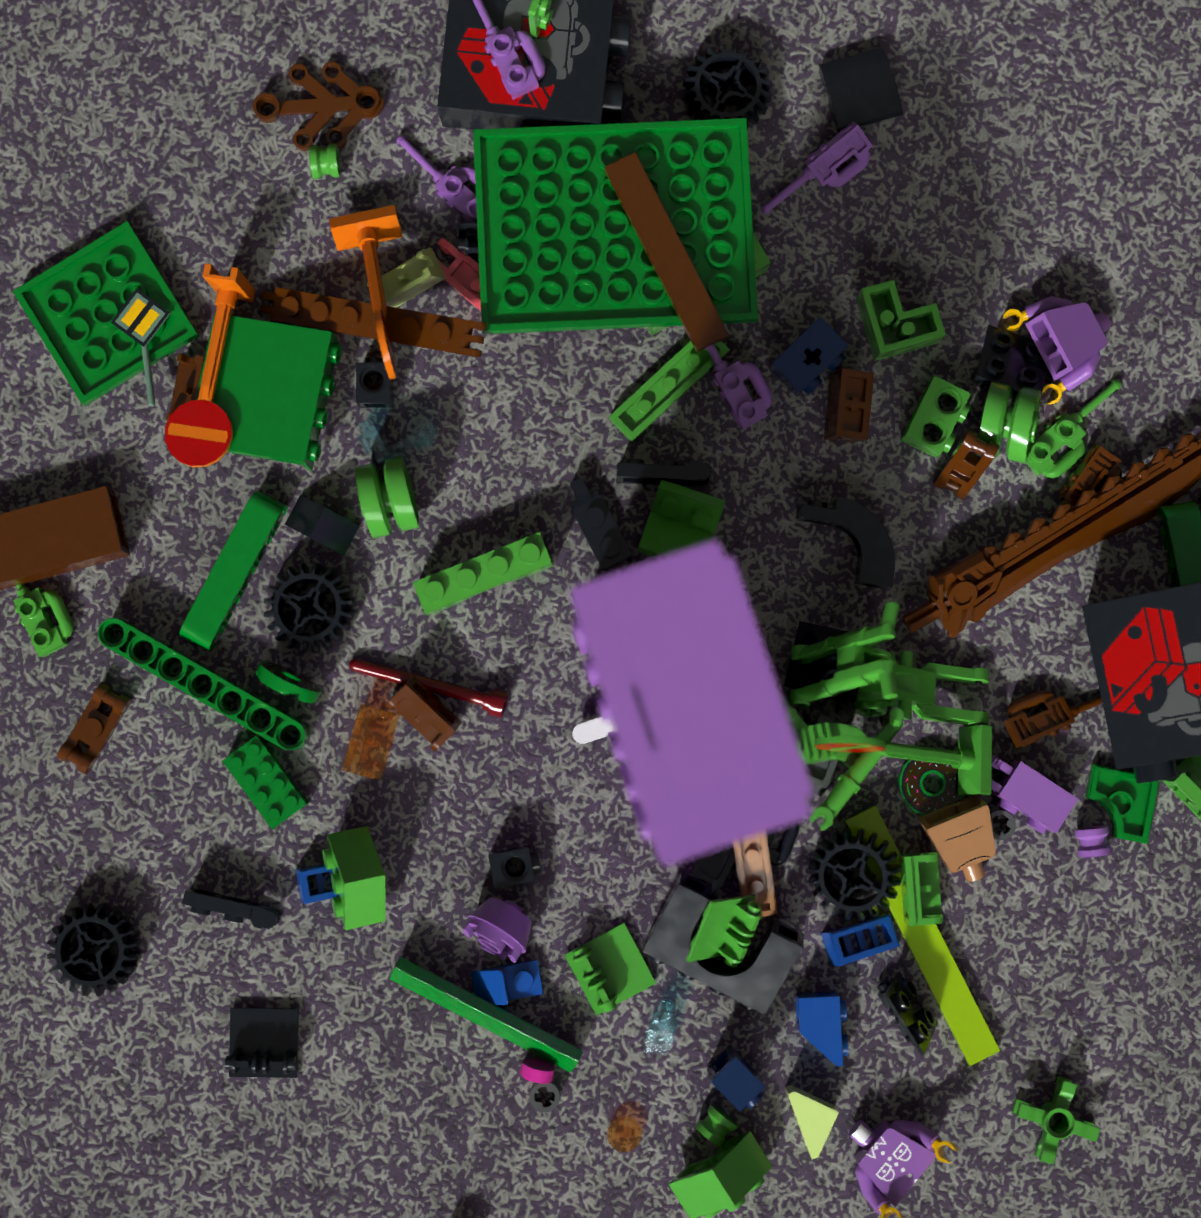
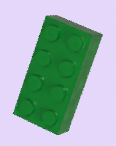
(265, 782)

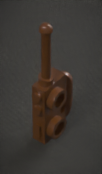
(1095, 465)
(1053, 718)

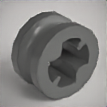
(1009, 822)
(538, 1104)

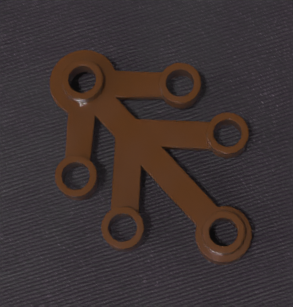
(324, 105)

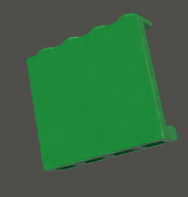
(276, 388)

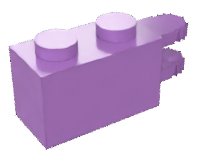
(1032, 795)

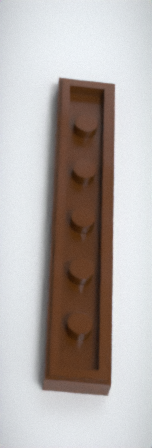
(666, 252)

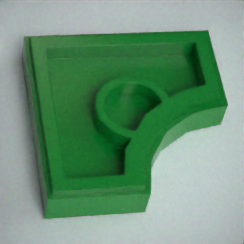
(1125, 801)

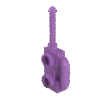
(503, 47)
(825, 160)
(450, 184)
(730, 382)

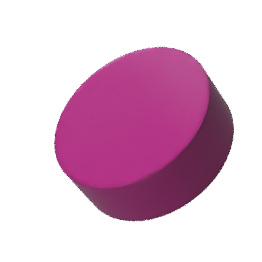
(537, 1071)

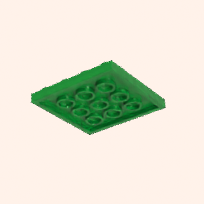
(80, 298)

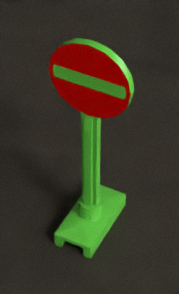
(971, 757)

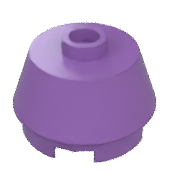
(500, 928)

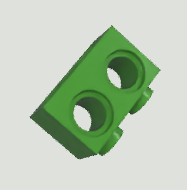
(930, 414)

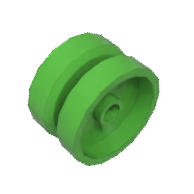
(1014, 423)
(382, 498)

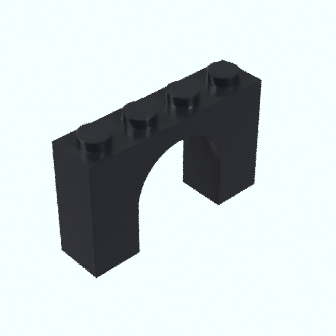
(751, 982)

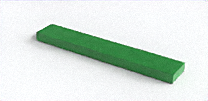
(486, 1014)

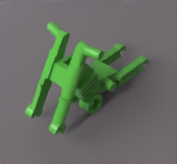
(881, 679)
(858, 762)

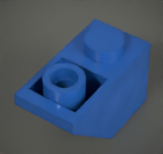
(820, 1023)

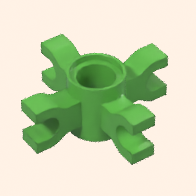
(1060, 1103)

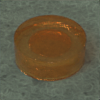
(624, 1133)

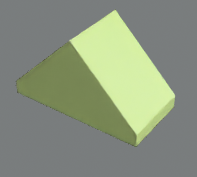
(813, 1117)

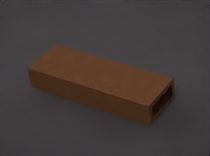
(60, 537)

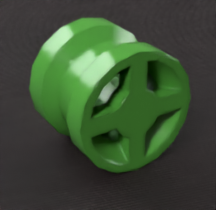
(324, 161)
(716, 1125)

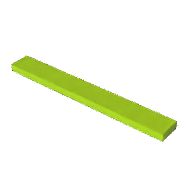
(932, 957)

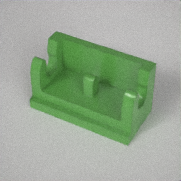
(920, 888)

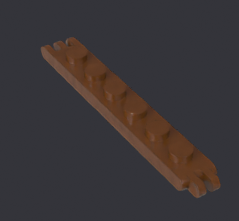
(358, 319)

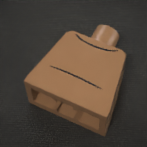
(962, 835)

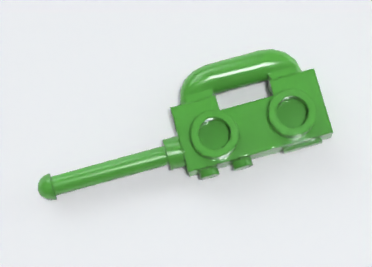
(1067, 432)
(33, 613)

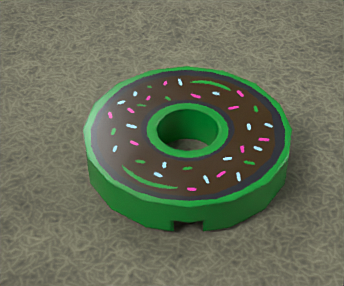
(288, 682)
(912, 790)

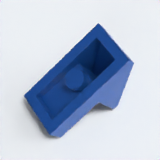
(508, 982)

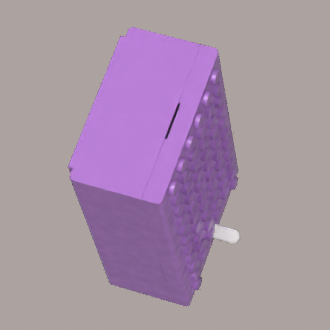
(689, 703)

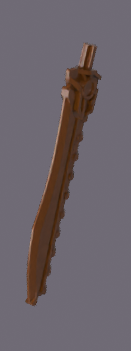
(989, 576)

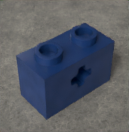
(817, 340)
(736, 1079)

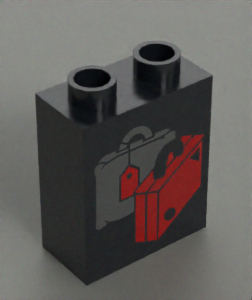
(575, 58)
(1149, 677)

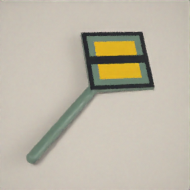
(141, 320)

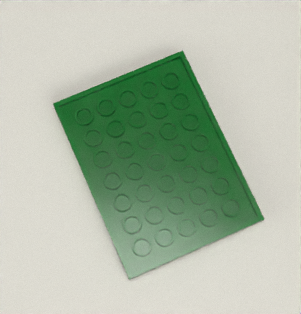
(562, 247)

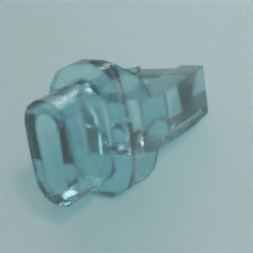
(661, 1024)

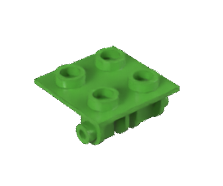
(726, 930)
(610, 969)

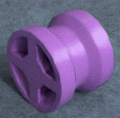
(1093, 841)

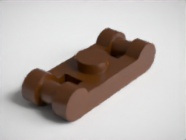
(965, 467)
(94, 728)

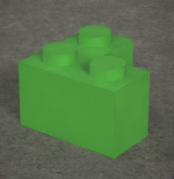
(891, 329)
(356, 878)
(723, 1178)

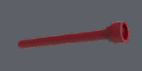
(492, 701)

